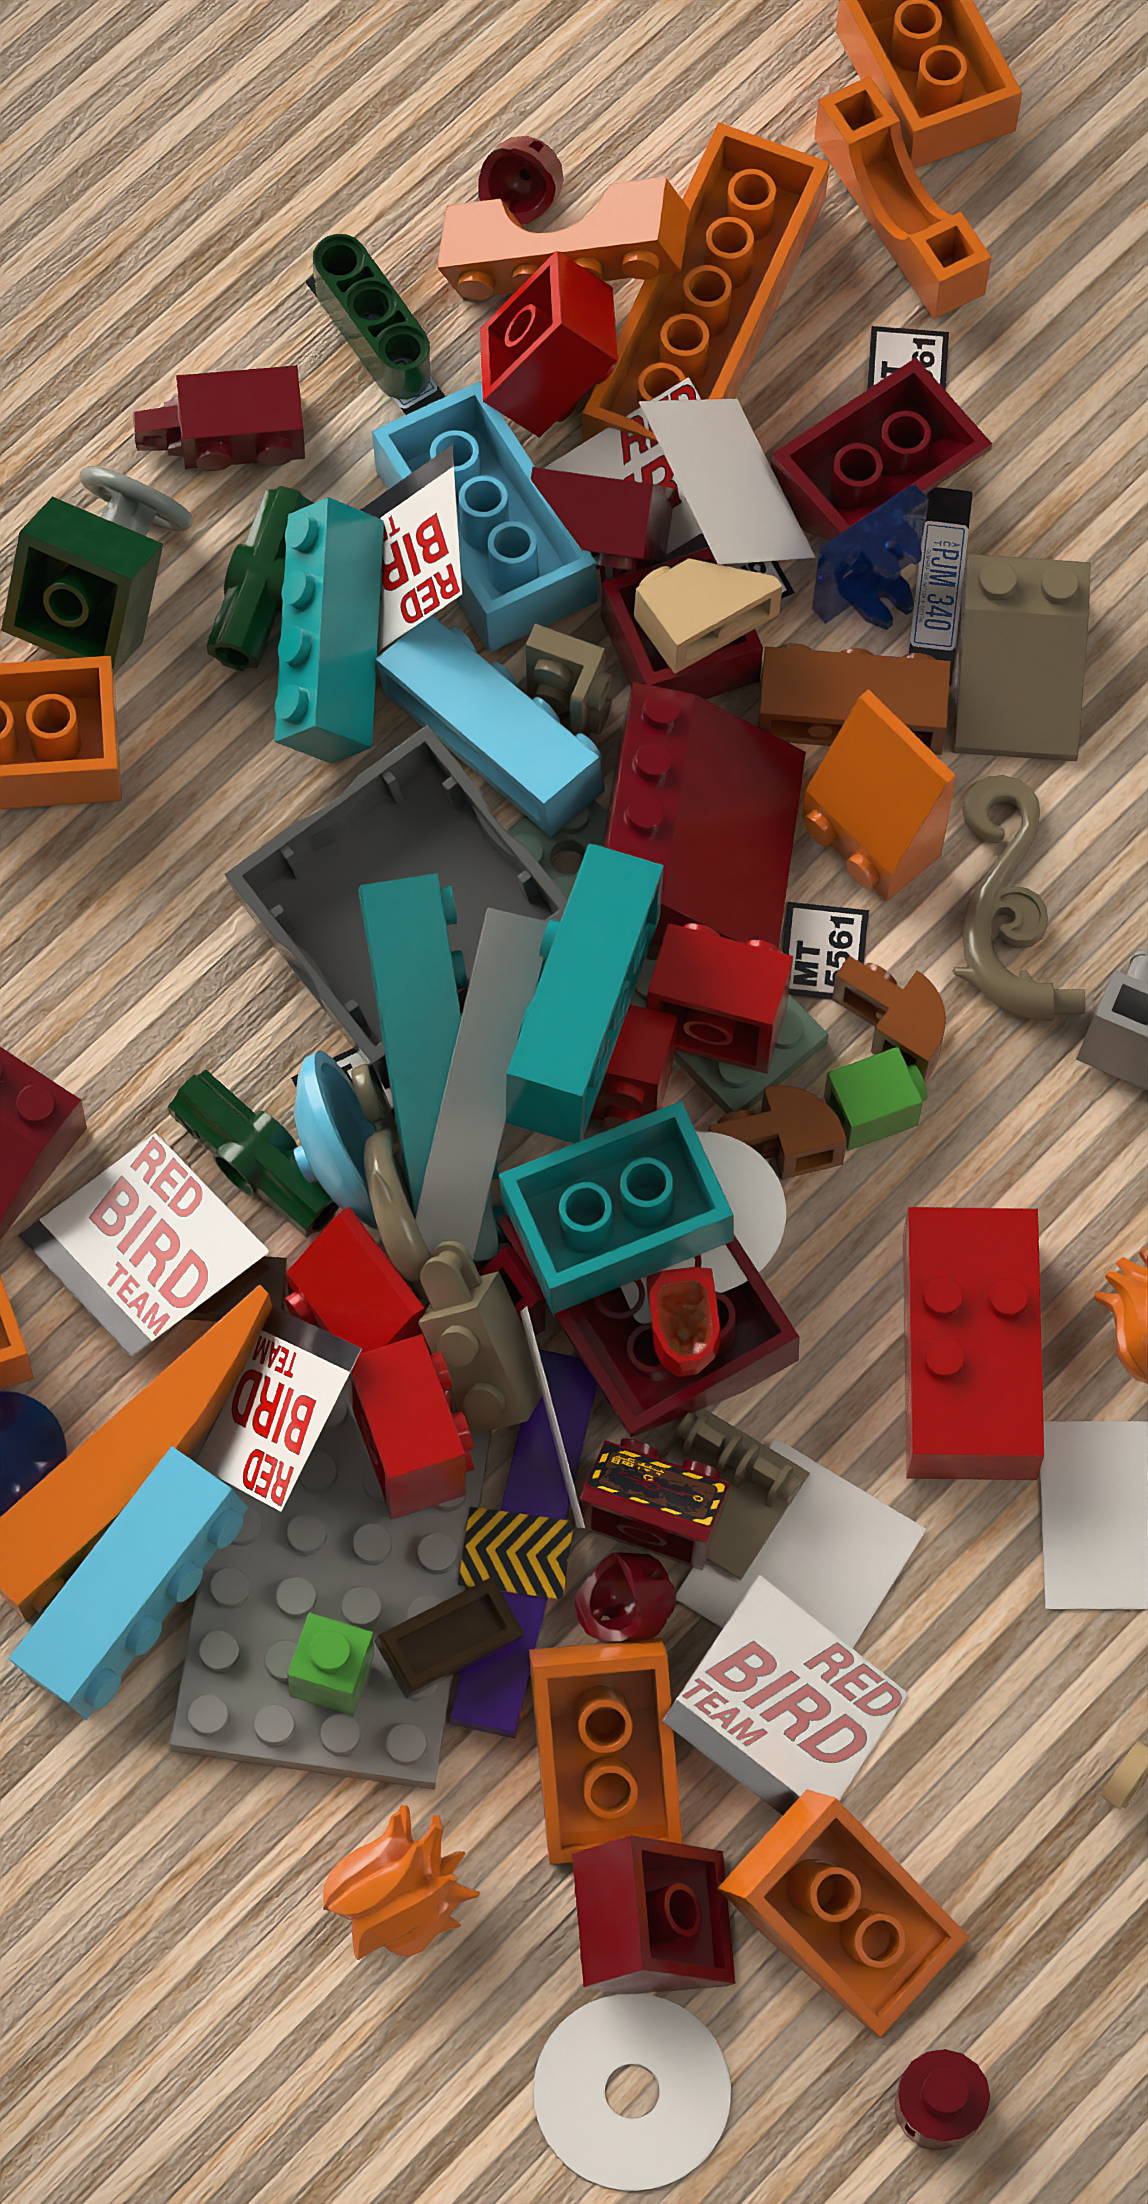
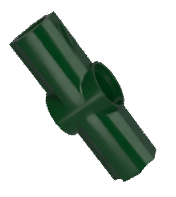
(254, 584)
(251, 1151)

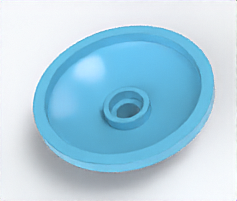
(332, 1134)

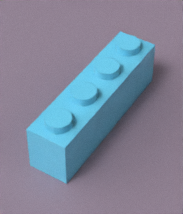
(492, 723)
(130, 1584)

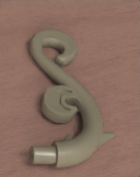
(992, 898)
(386, 1183)

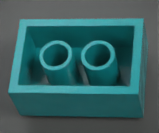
(617, 1207)

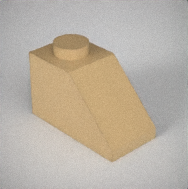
(702, 608)

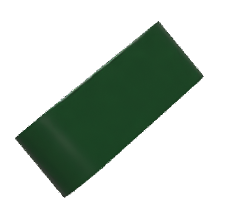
(369, 292)

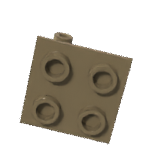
(759, 1482)

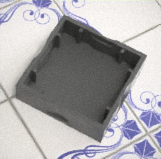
(393, 822)

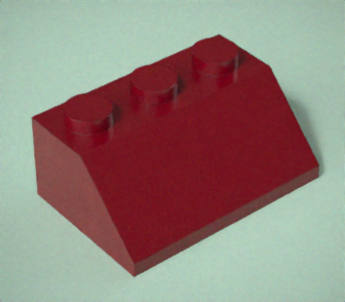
(873, 449)

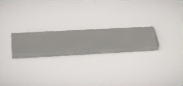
(475, 1089)

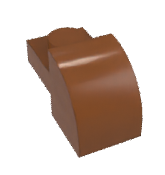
(901, 1017)
(792, 1128)

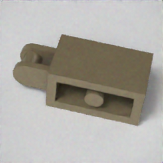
(480, 1340)

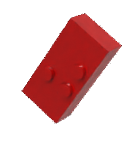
(972, 1344)

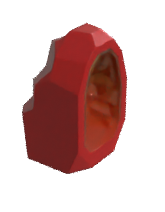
(684, 1318)

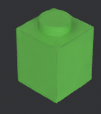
(875, 1097)
(331, 1664)

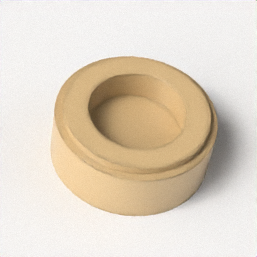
(1128, 1777)

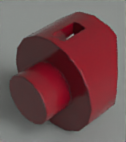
(523, 176)
(631, 1592)
(941, 2099)

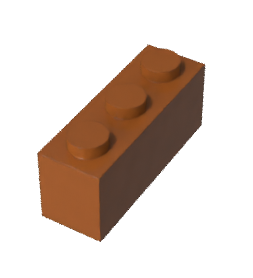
(813, 692)

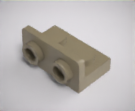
(569, 677)

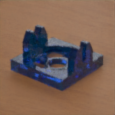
(876, 554)

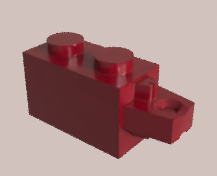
(228, 419)

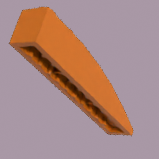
(78, 1501)

